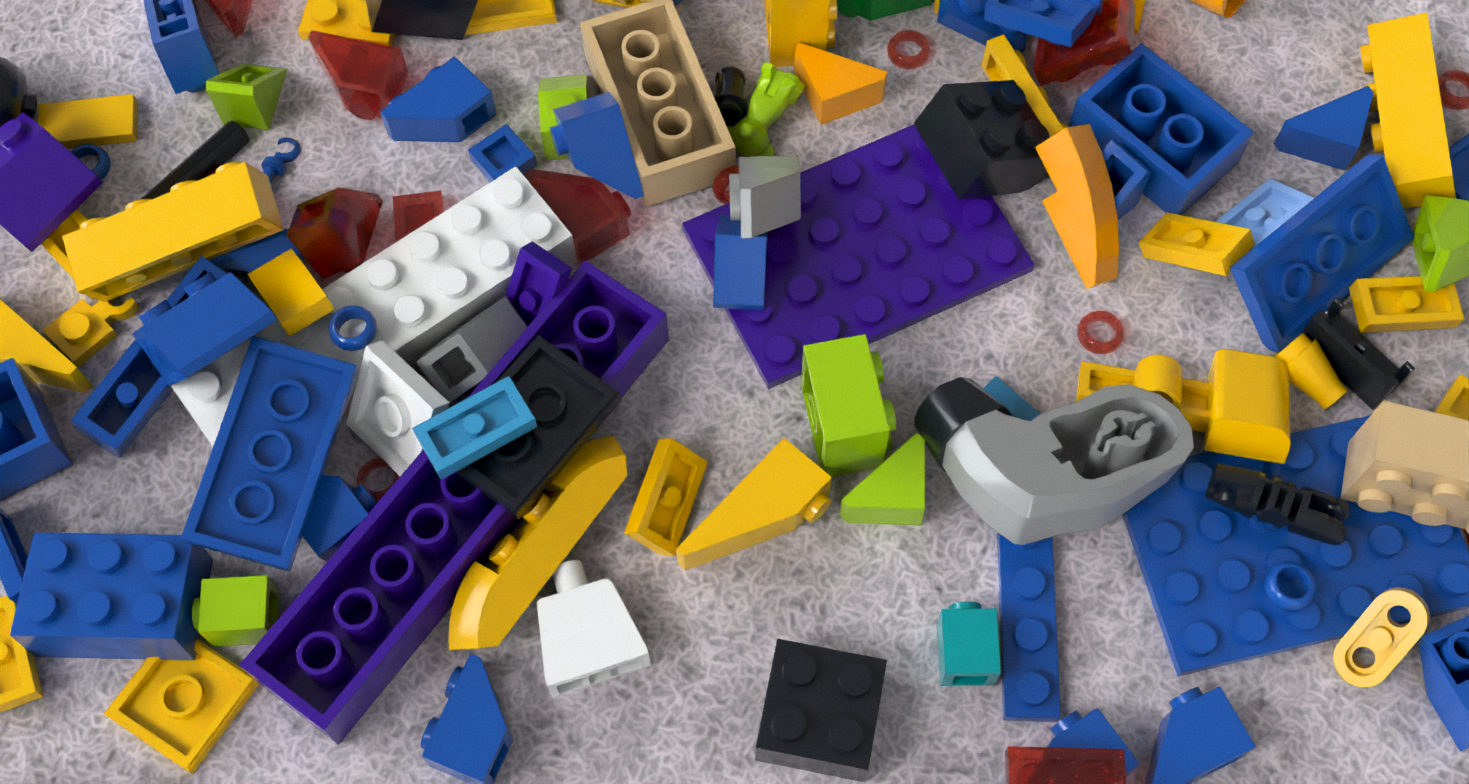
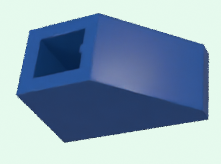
(440, 107)
(1446, 677)
(472, 730)

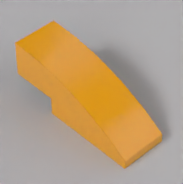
(1083, 204)

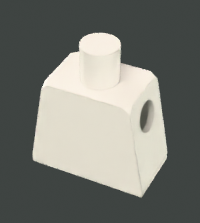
(586, 632)

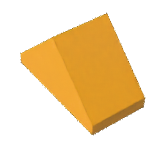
(837, 84)

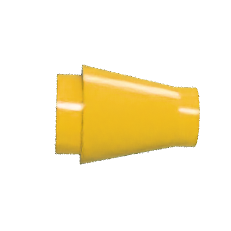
(1312, 371)

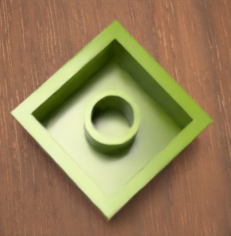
(846, 405)

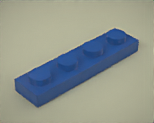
(1028, 631)

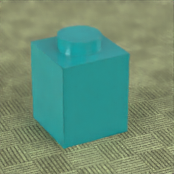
(968, 645)

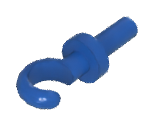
(275, 165)

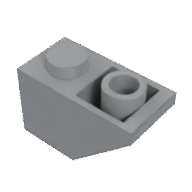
(765, 193)
(472, 349)

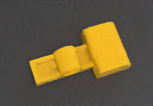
(1238, 408)

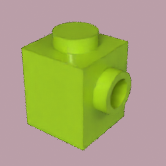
(236, 609)

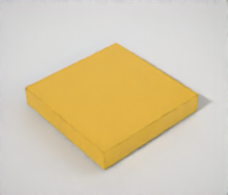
(183, 703)

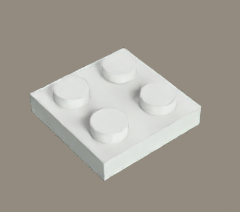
(389, 403)

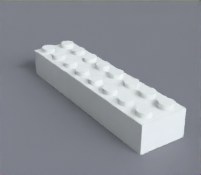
(412, 288)

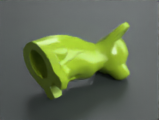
(768, 102)

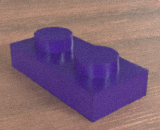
(535, 280)

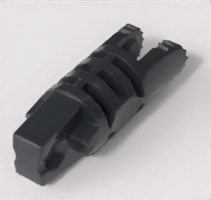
(1279, 503)

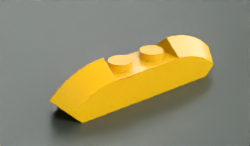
(521, 564)

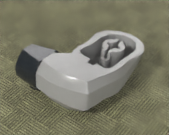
(1063, 467)

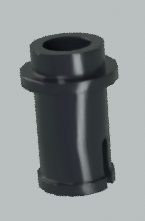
(730, 94)

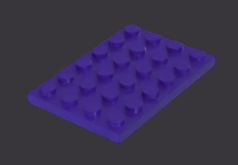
(870, 255)

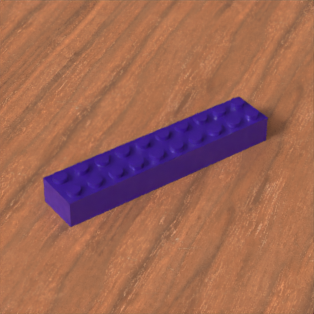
(417, 543)

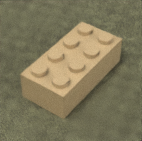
(662, 96)
(1410, 465)

